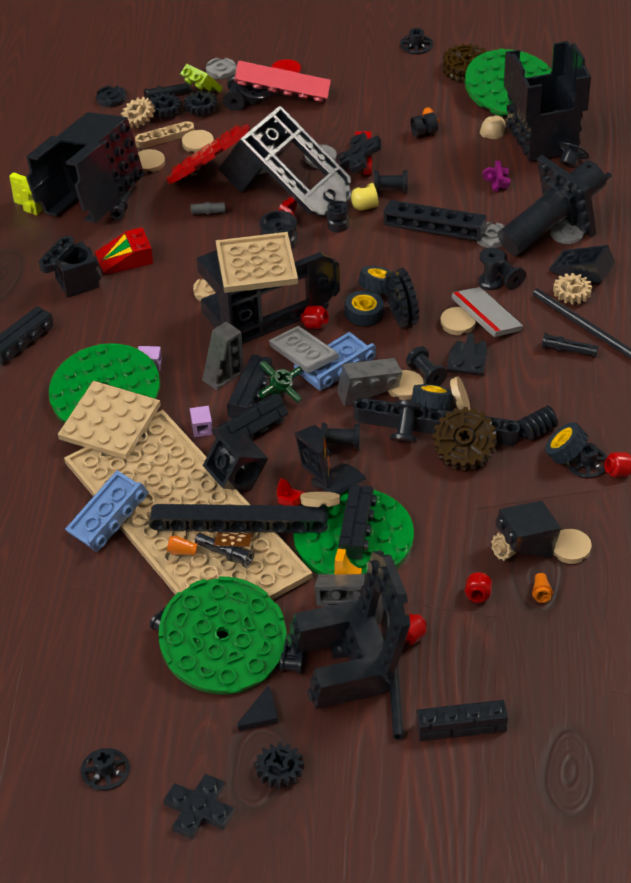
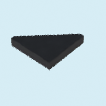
(261, 712)

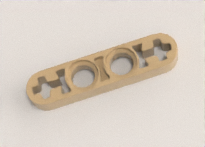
(165, 135)

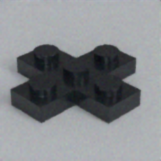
(359, 151)
(198, 806)

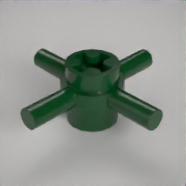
(281, 382)

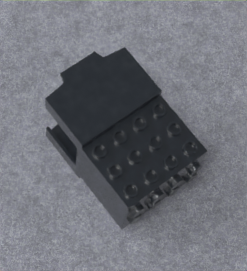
(548, 105)
(85, 162)

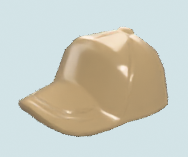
(493, 127)

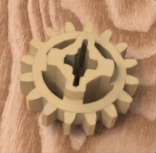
(138, 111)
(572, 288)

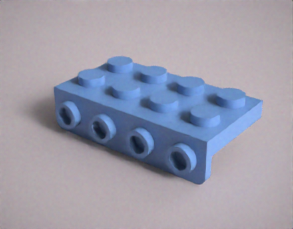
(349, 350)
(107, 511)

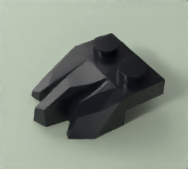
(468, 357)

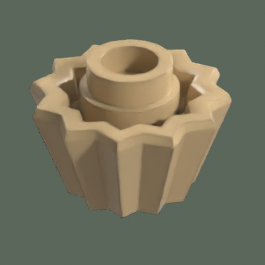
(501, 548)

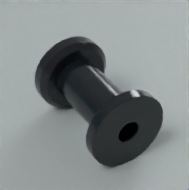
(233, 99)
(391, 181)
(491, 258)
(513, 276)
(419, 359)
(405, 422)
(342, 436)

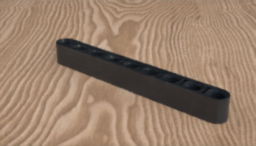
(387, 415)
(238, 518)

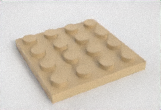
(256, 262)
(109, 420)

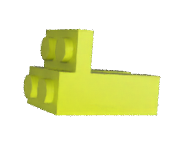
(22, 194)

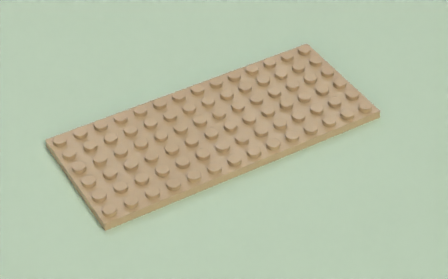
(174, 474)

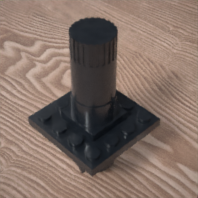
(563, 198)

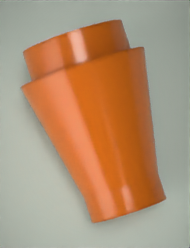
(181, 546)
(542, 590)

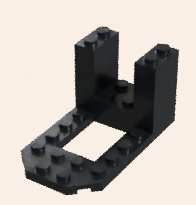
(267, 144)
(244, 307)
(354, 625)

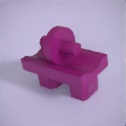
(497, 176)

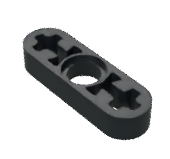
(49, 262)

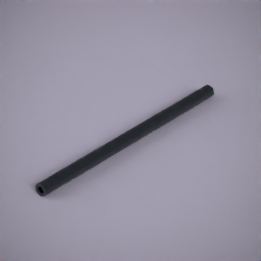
(582, 322)
(395, 698)

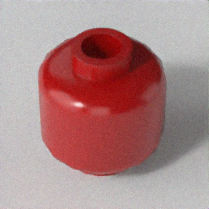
(315, 317)
(618, 464)
(478, 587)
(417, 629)

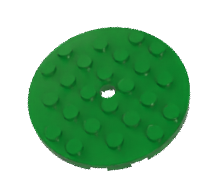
(486, 78)
(103, 363)
(390, 533)
(226, 664)

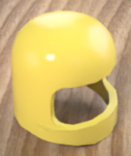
(364, 198)

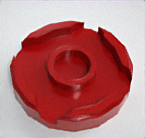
(288, 65)

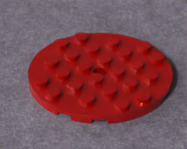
(207, 153)

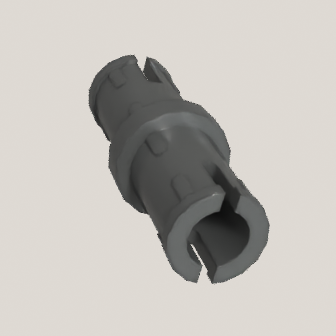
(207, 208)

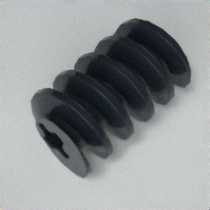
(538, 423)

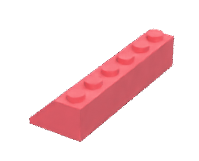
(282, 80)

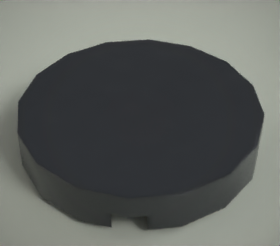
(111, 96)

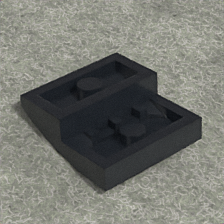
(341, 479)

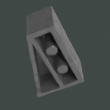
(224, 356)
(368, 379)
(342, 588)

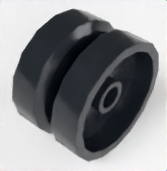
(279, 222)

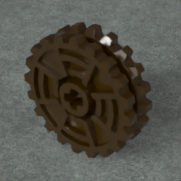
(458, 59)
(466, 453)

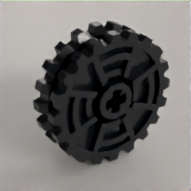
(402, 297)

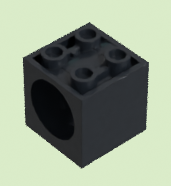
(78, 271)
(235, 462)

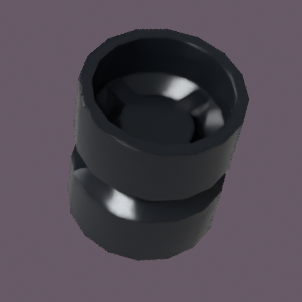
(423, 125)
(337, 216)

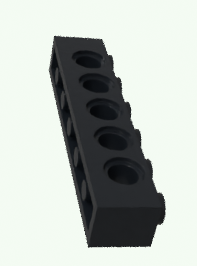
(435, 220)

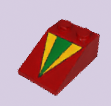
(125, 252)

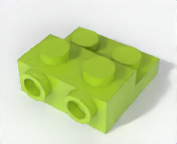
(200, 79)

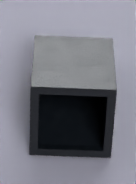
(529, 528)

